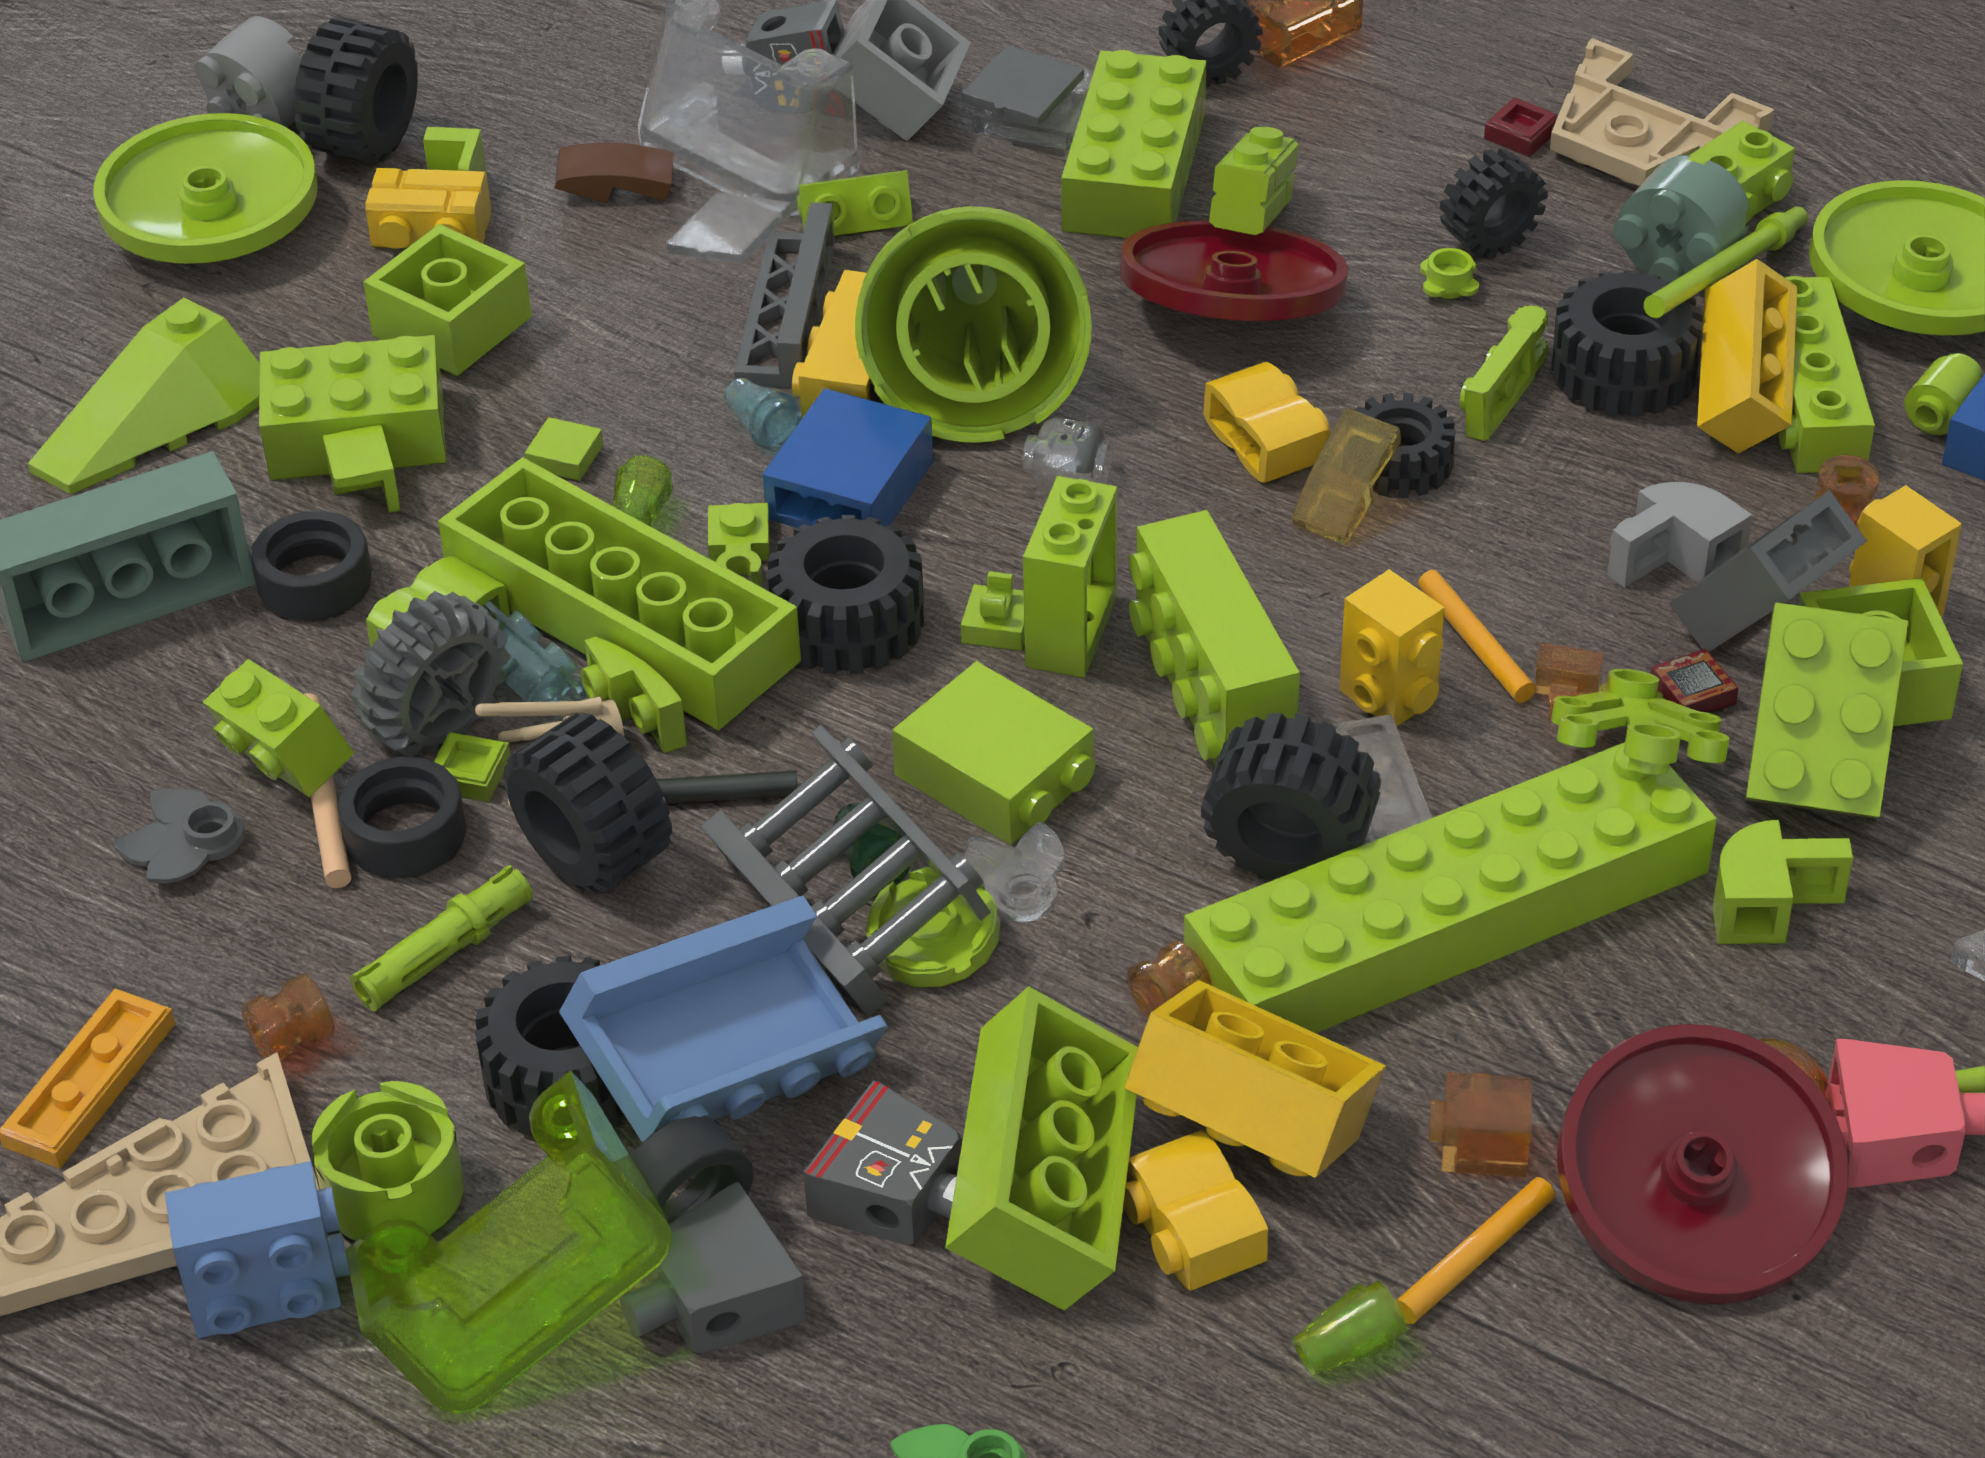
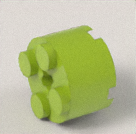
(389, 1158)

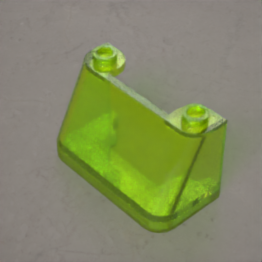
(520, 1270)

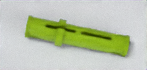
(462, 923)

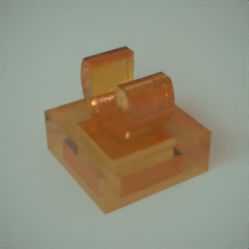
(1567, 672)

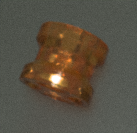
(1850, 481)
(1165, 977)

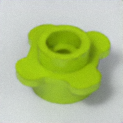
(1449, 274)

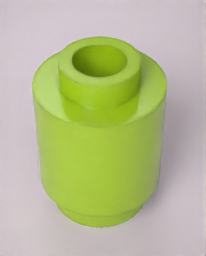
(1941, 392)

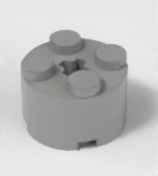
(252, 72)

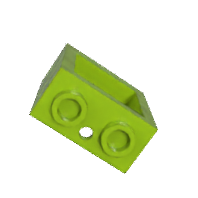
(1070, 576)

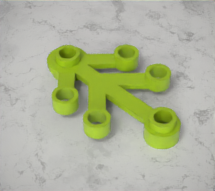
(1652, 722)

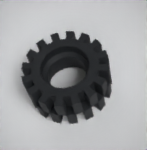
(1227, 49)
(1493, 203)
(1430, 441)

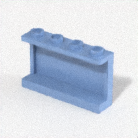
(718, 1021)

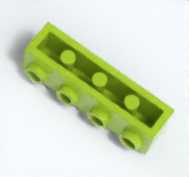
(1828, 394)

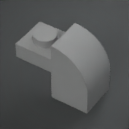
(1681, 526)

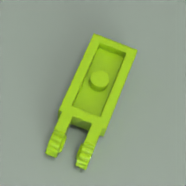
(1505, 373)

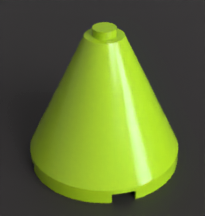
(974, 323)

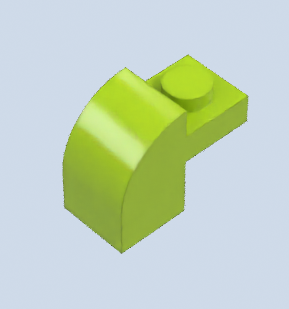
(1767, 874)

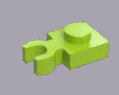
(740, 537)

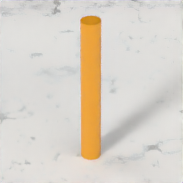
(1478, 637)
(1475, 1249)

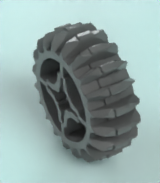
(429, 673)

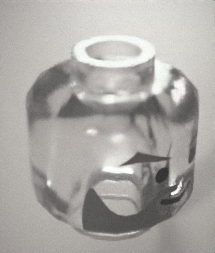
(1069, 451)

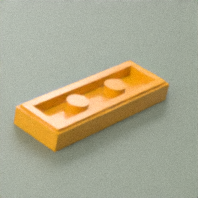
(86, 1078)

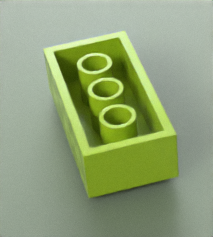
(1133, 143)
(1208, 630)
(1045, 1150)

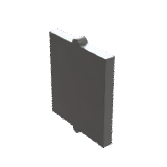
(1022, 85)

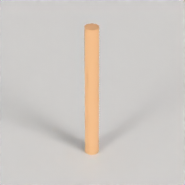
(330, 832)

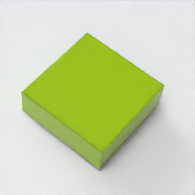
(565, 448)
(474, 763)

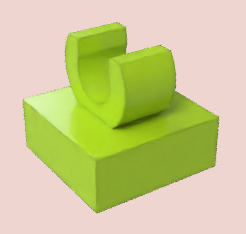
(995, 614)

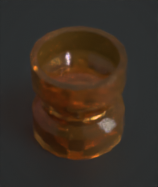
(288, 1017)

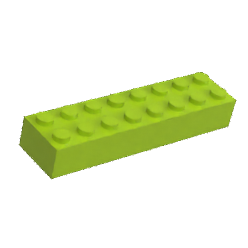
(1454, 891)

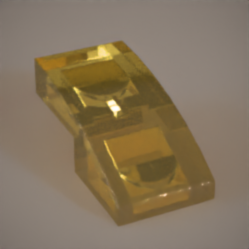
(1343, 476)

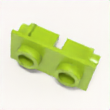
(861, 201)

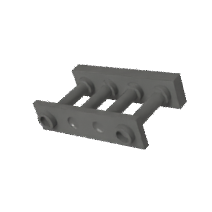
(858, 963)

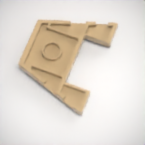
(1631, 132)

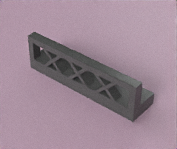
(798, 309)

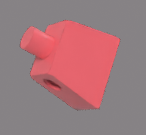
(1900, 1112)

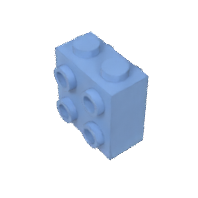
(256, 1249)

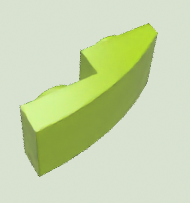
(636, 691)

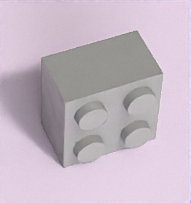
(901, 62)

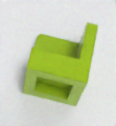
(454, 149)
(361, 461)

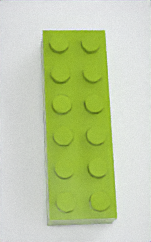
(604, 574)

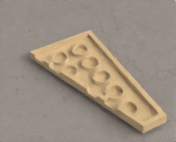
(112, 1207)

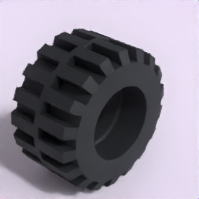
(356, 90)
(1617, 353)
(852, 592)
(1289, 795)
(588, 803)
(519, 1037)

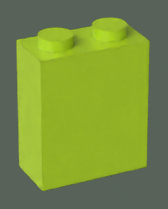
(994, 752)

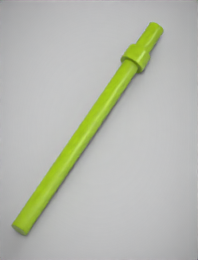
(1769, 234)

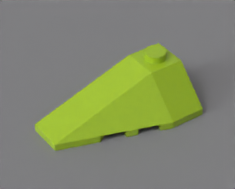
(165, 384)

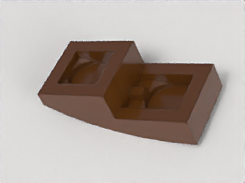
(598, 167)

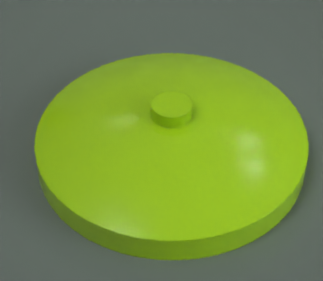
(205, 188)
(1906, 255)

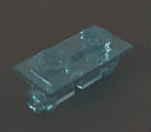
(543, 672)

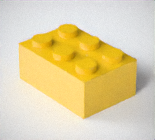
(1254, 1079)

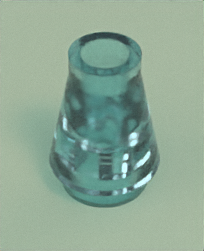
(764, 412)

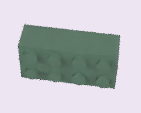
(121, 556)

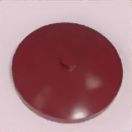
(1233, 272)
(1702, 1164)

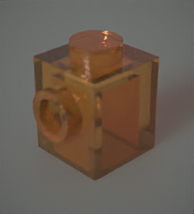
(1483, 1124)

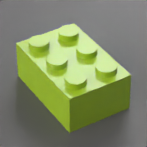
(346, 389)
(1826, 710)

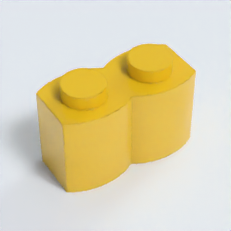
(1265, 421)
(1195, 1211)

